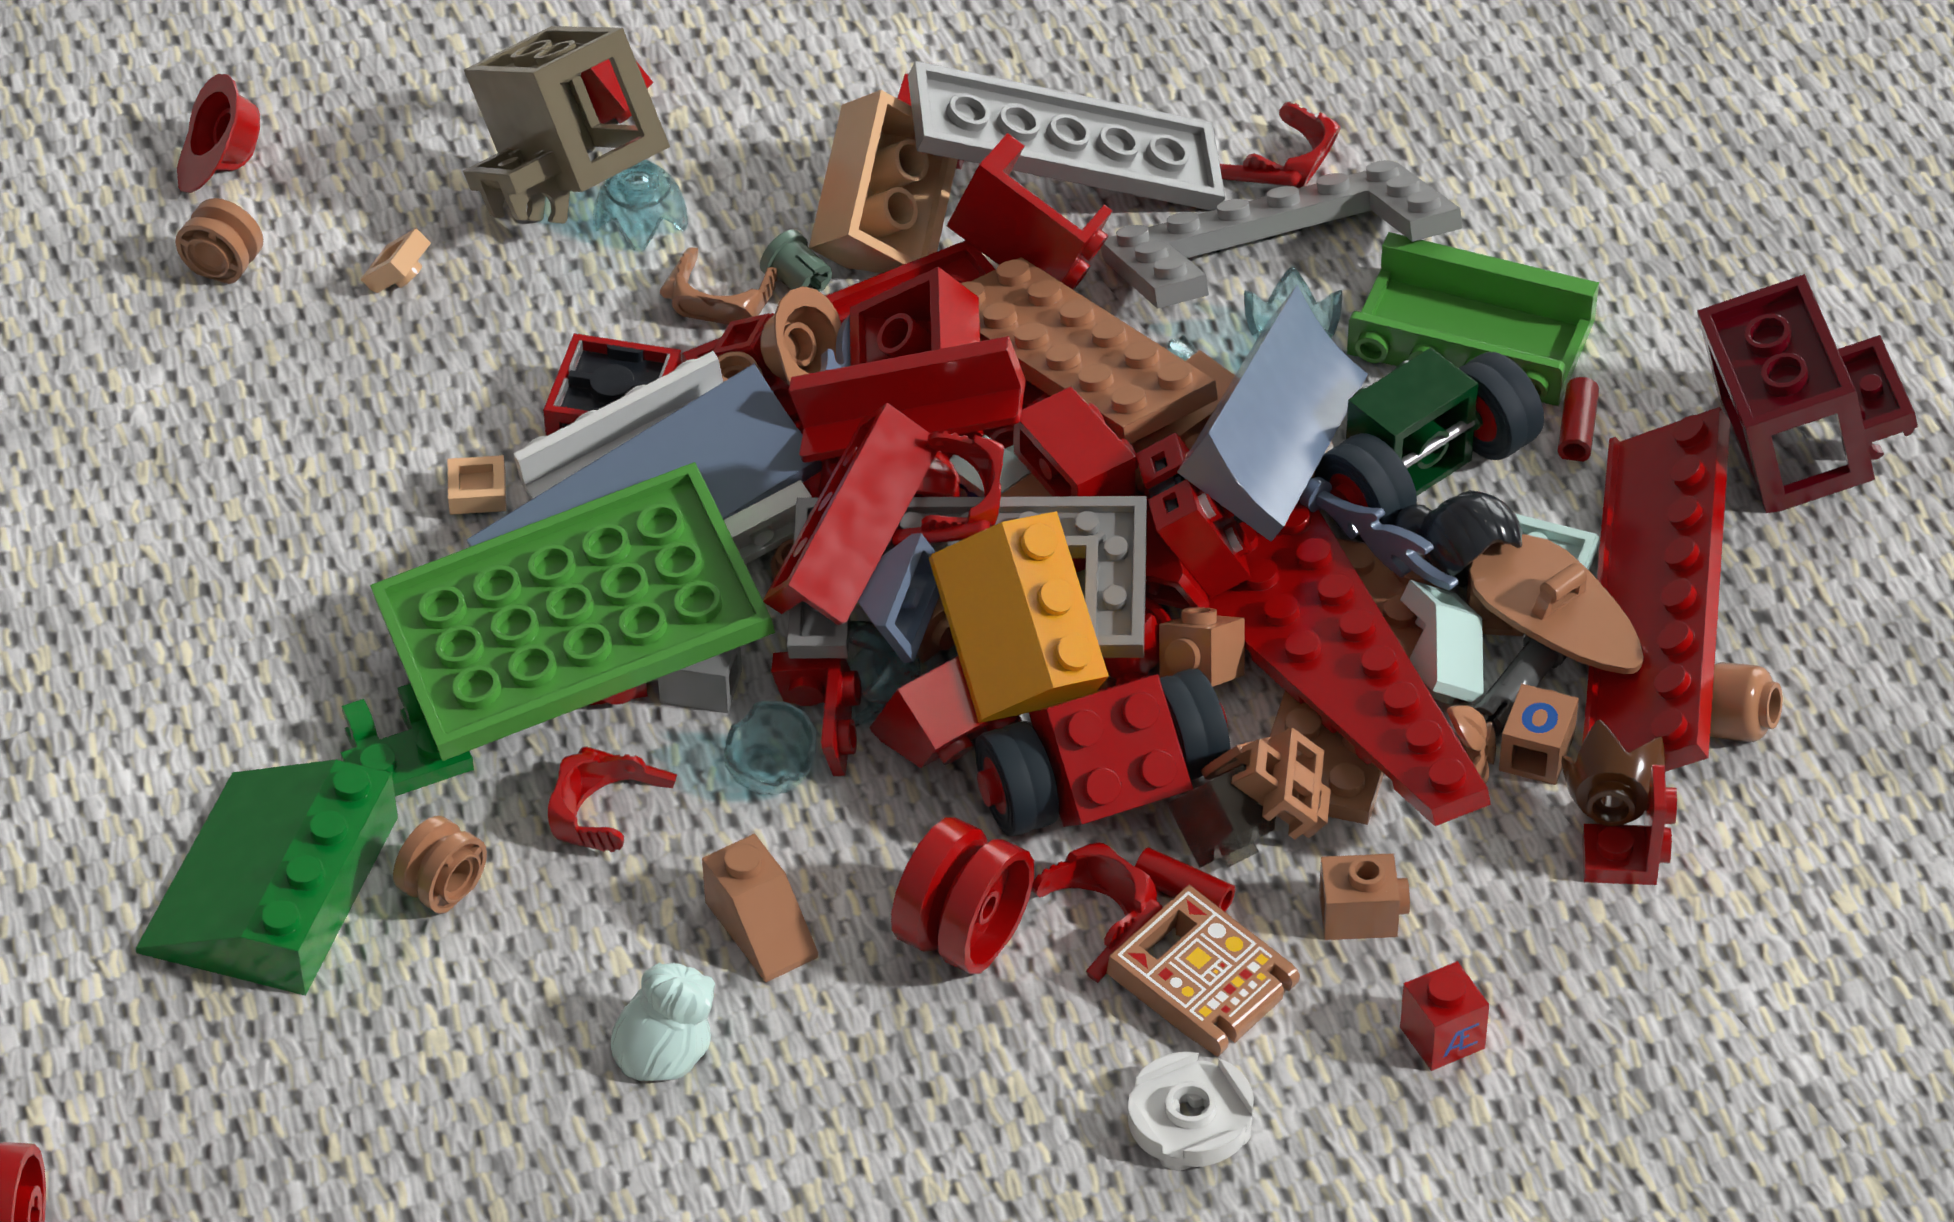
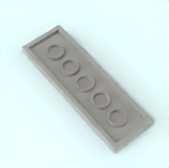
(1067, 135)

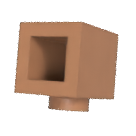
(1203, 643)
(1361, 896)

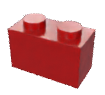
(1074, 449)

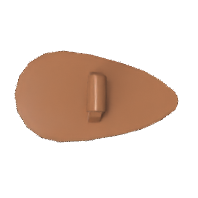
(1556, 603)

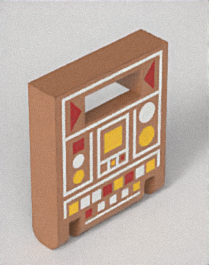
(1208, 976)

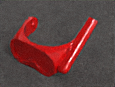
(1298, 170)
(987, 459)
(582, 776)
(1104, 871)

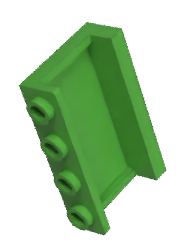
(1472, 307)

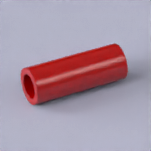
(1578, 419)
(1174, 876)

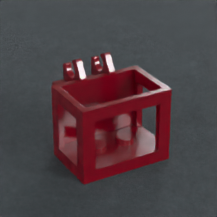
(1783, 370)

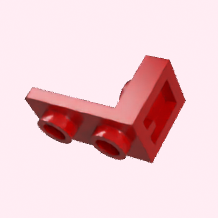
(828, 682)
(1633, 851)

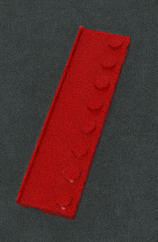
(1664, 572)

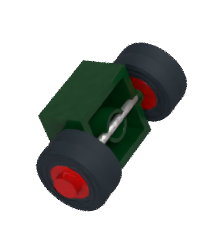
(1426, 424)

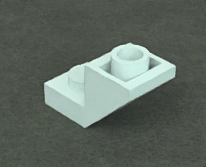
(1450, 645)

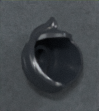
(1462, 529)

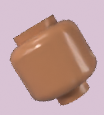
(1744, 702)

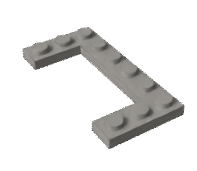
(1157, 255)
(1098, 528)

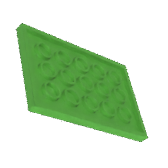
(571, 610)

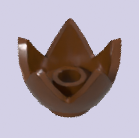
(1608, 780)

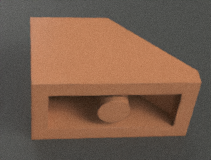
(757, 907)

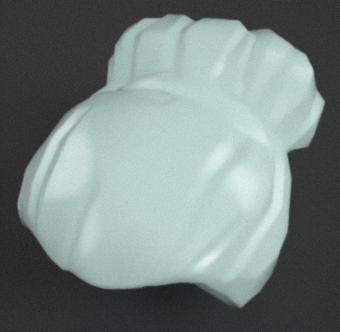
(664, 1024)

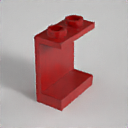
(1014, 223)

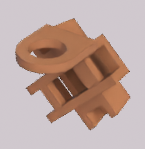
(1280, 780)

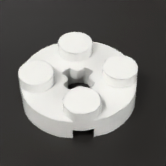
(1190, 1140)

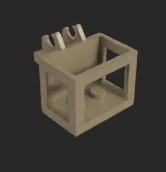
(547, 121)

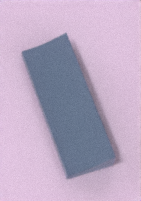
(1274, 419)
(732, 433)

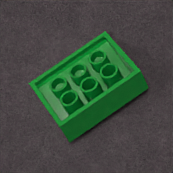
(274, 872)

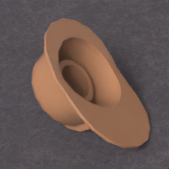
(799, 333)

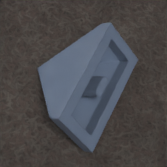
(902, 595)

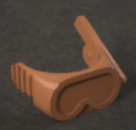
(713, 308)

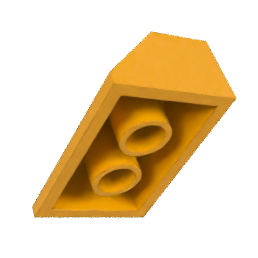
(1018, 617)

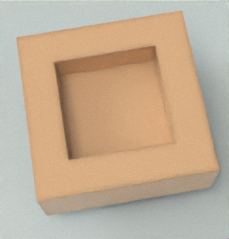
(397, 262)
(476, 484)

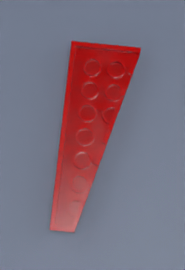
(1332, 648)

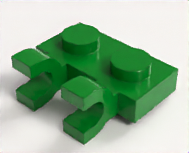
(408, 754)

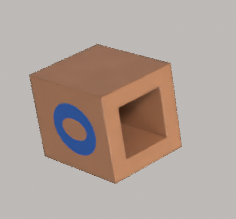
(1538, 734)

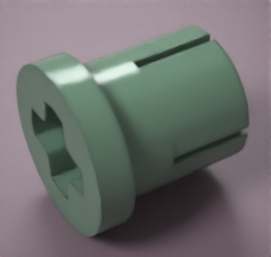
(795, 262)

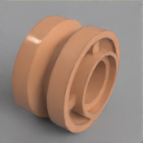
(219, 240)
(439, 864)

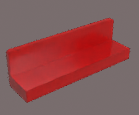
(938, 389)
(854, 516)

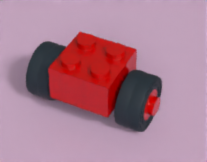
(1101, 752)

